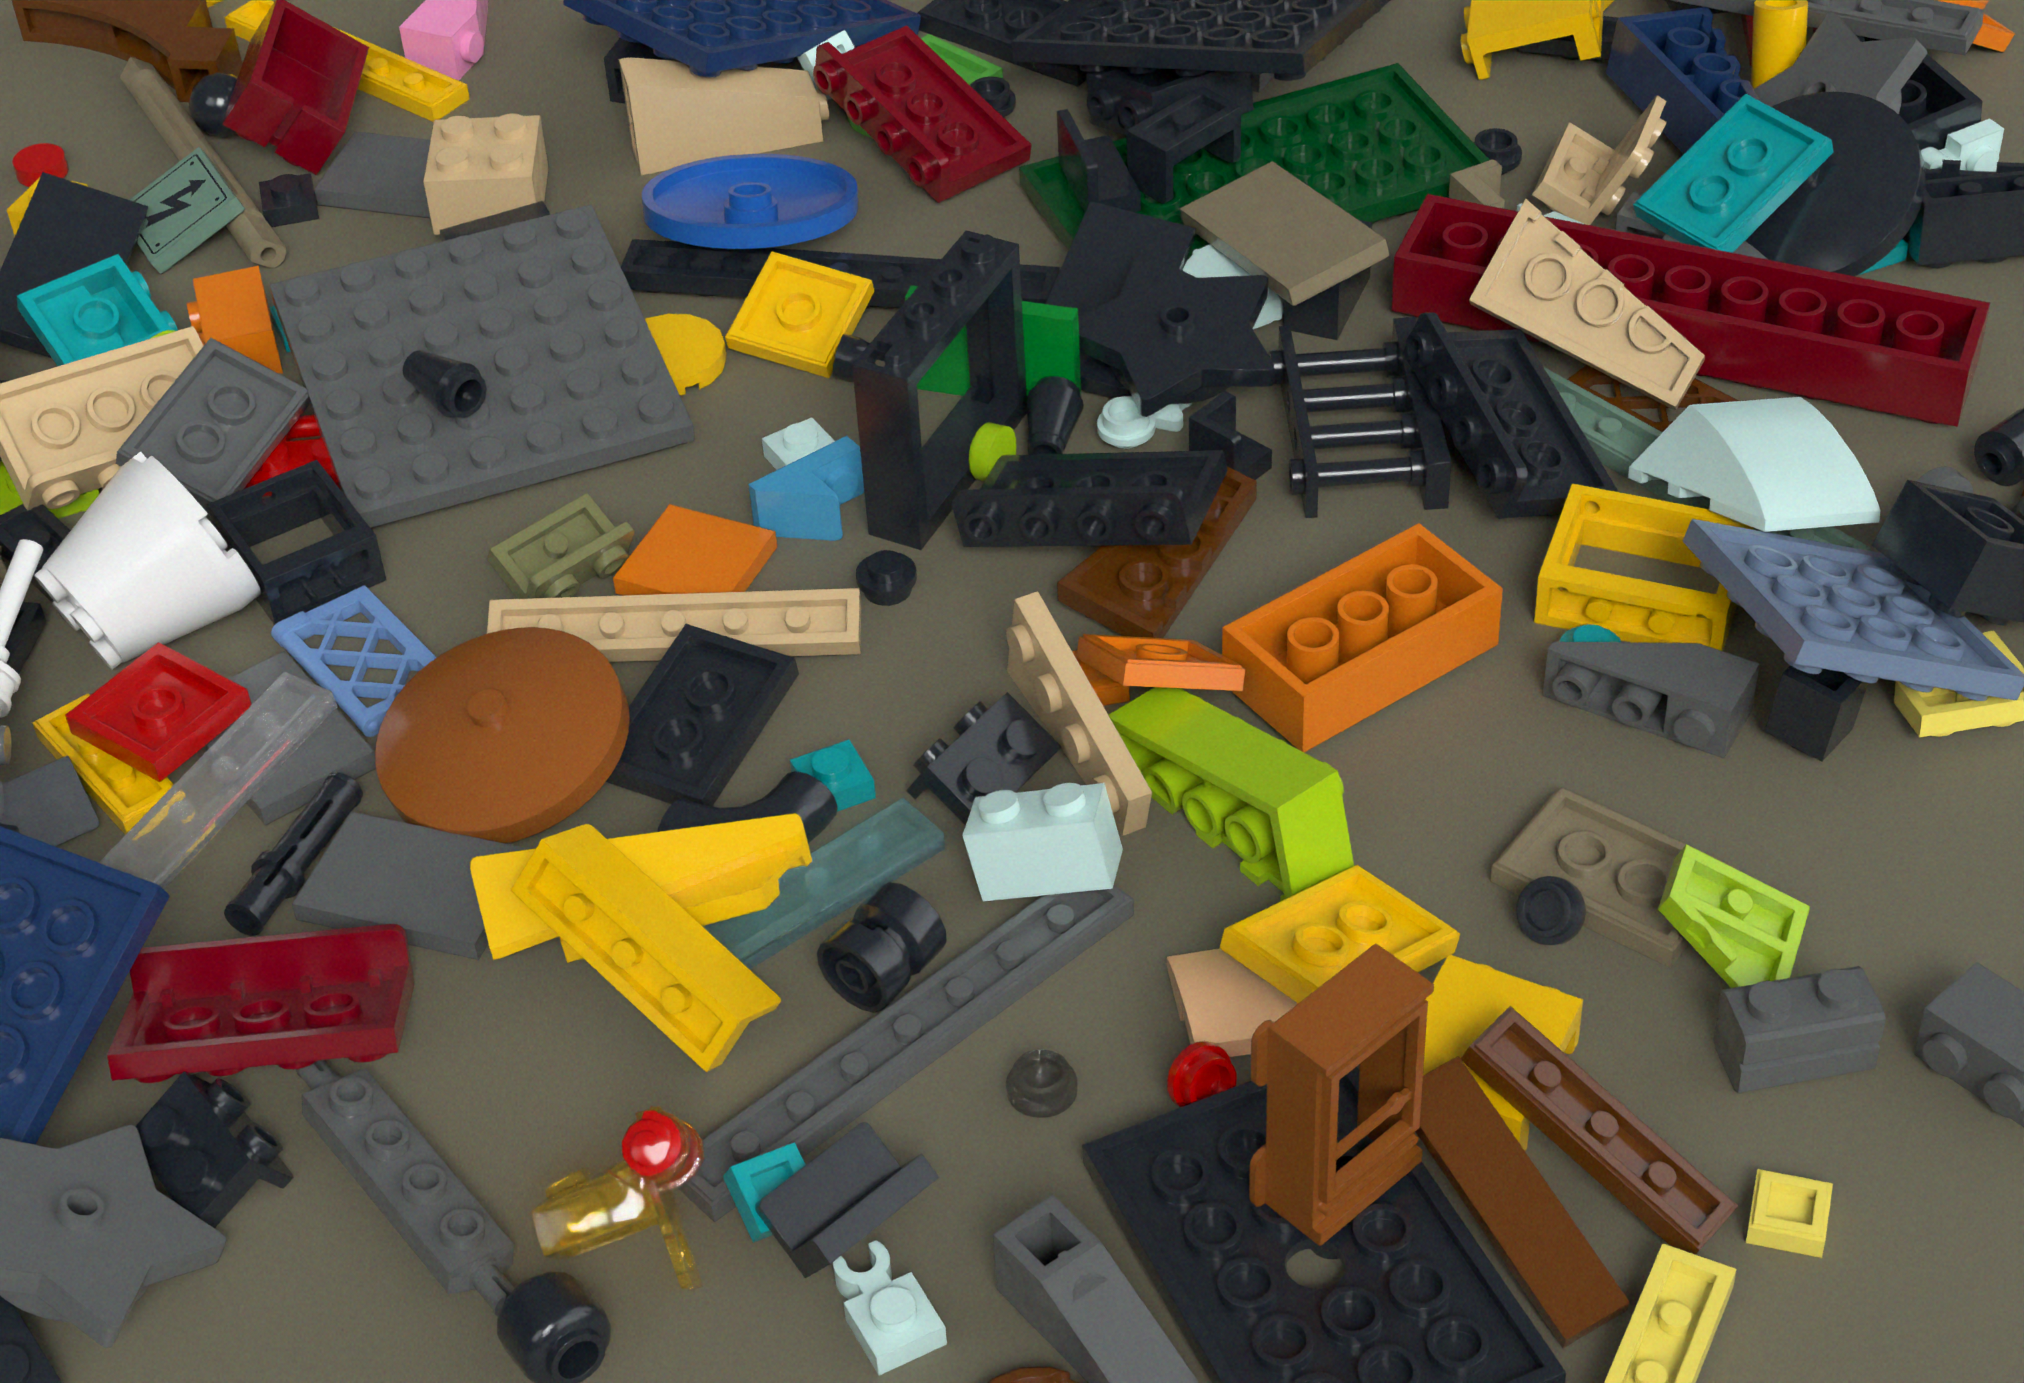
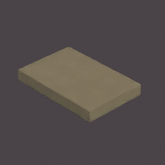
(1610, 860)

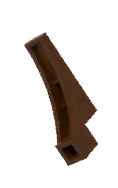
(165, 33)

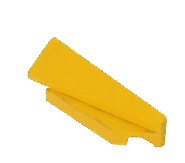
(705, 869)

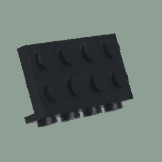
(1504, 417)
(1091, 499)

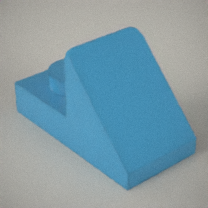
(807, 494)

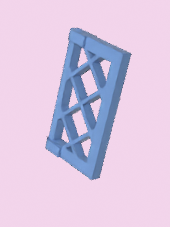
(330, 622)

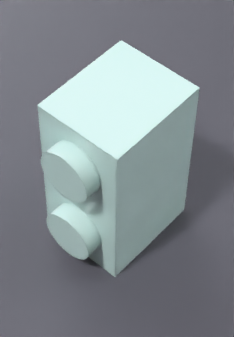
(1043, 841)

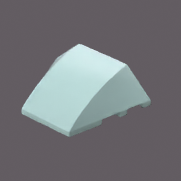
(1762, 465)

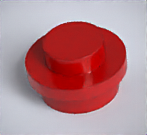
(1200, 1073)

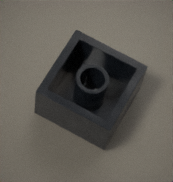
(1958, 549)

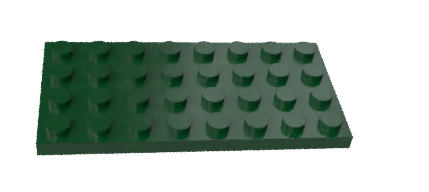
(1359, 141)

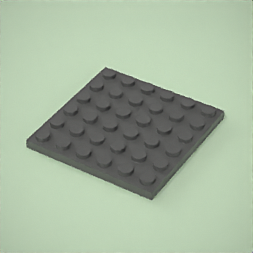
(539, 318)

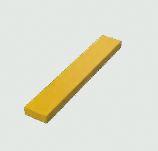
(383, 74)

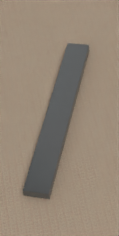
(908, 1035)

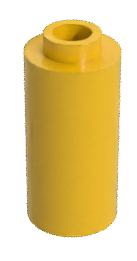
(1777, 37)

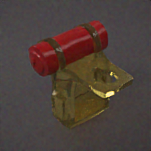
(628, 1196)

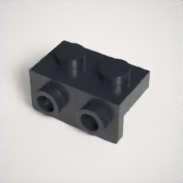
(993, 753)
(208, 1147)

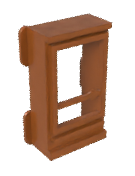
(1361, 1016)

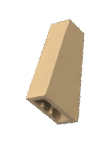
(695, 117)

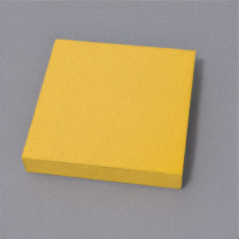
(799, 313)

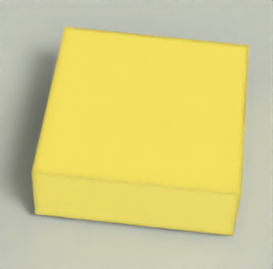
(1789, 1213)

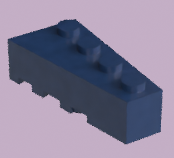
(1680, 62)

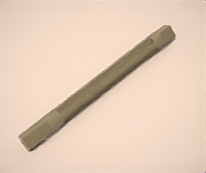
(183, 137)

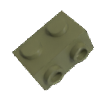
(562, 551)

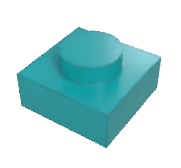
(841, 771)
(758, 1177)

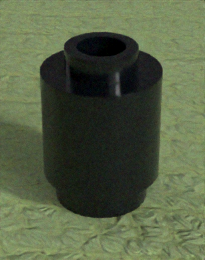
(2001, 450)

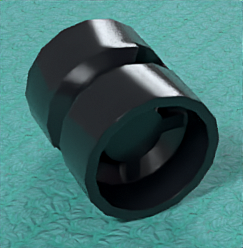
(881, 947)

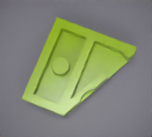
(1733, 919)

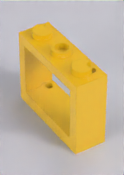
(1626, 605)

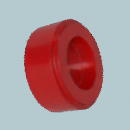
(39, 158)

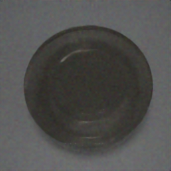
(1041, 1084)

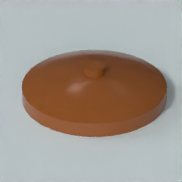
(503, 735)

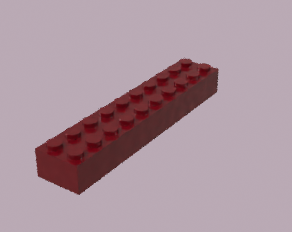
(1747, 314)

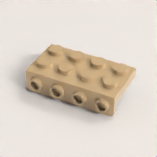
(72, 419)

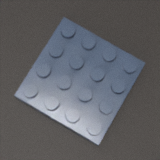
(1850, 613)

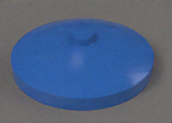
(750, 201)

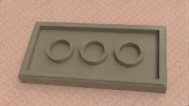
(1286, 232)

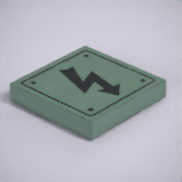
(184, 209)

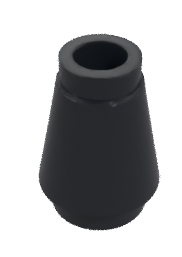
(446, 383)
(1052, 414)

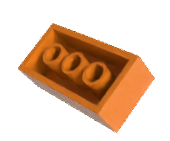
(1363, 636)

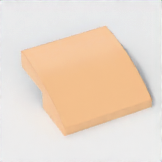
(1223, 999)

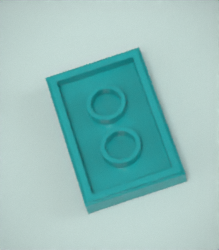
(1733, 177)

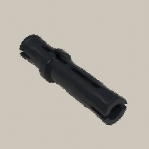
(280, 871)

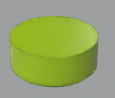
(988, 446)

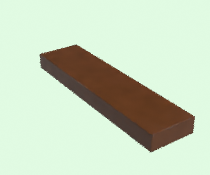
(1598, 1132)
(1515, 1206)

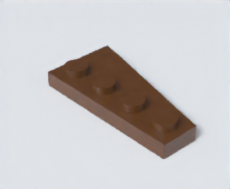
(1147, 586)

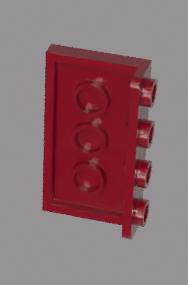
(920, 112)
(264, 1003)

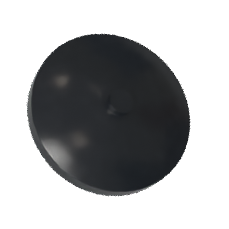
(1858, 198)

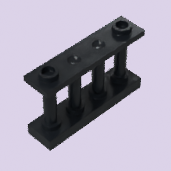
(1417, 428)

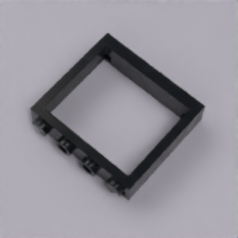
(912, 485)

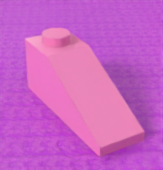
(446, 35)

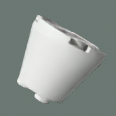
(144, 566)

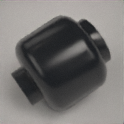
(554, 1329)

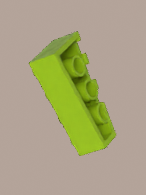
(1240, 788)

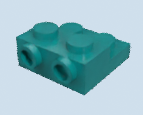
(93, 311)

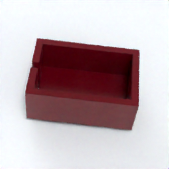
(296, 86)

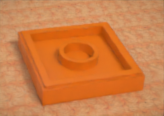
(695, 555)
(1160, 662)

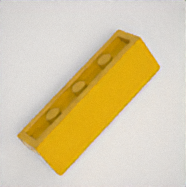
(643, 943)

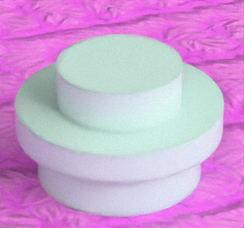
(1123, 424)

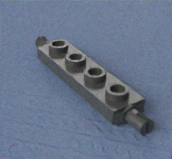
(409, 1182)

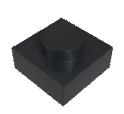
(288, 199)

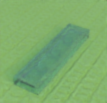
(833, 882)

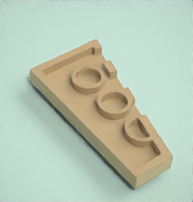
(1571, 303)
(1072, 712)

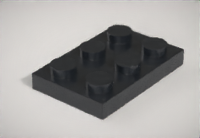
(700, 716)

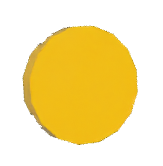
(690, 348)

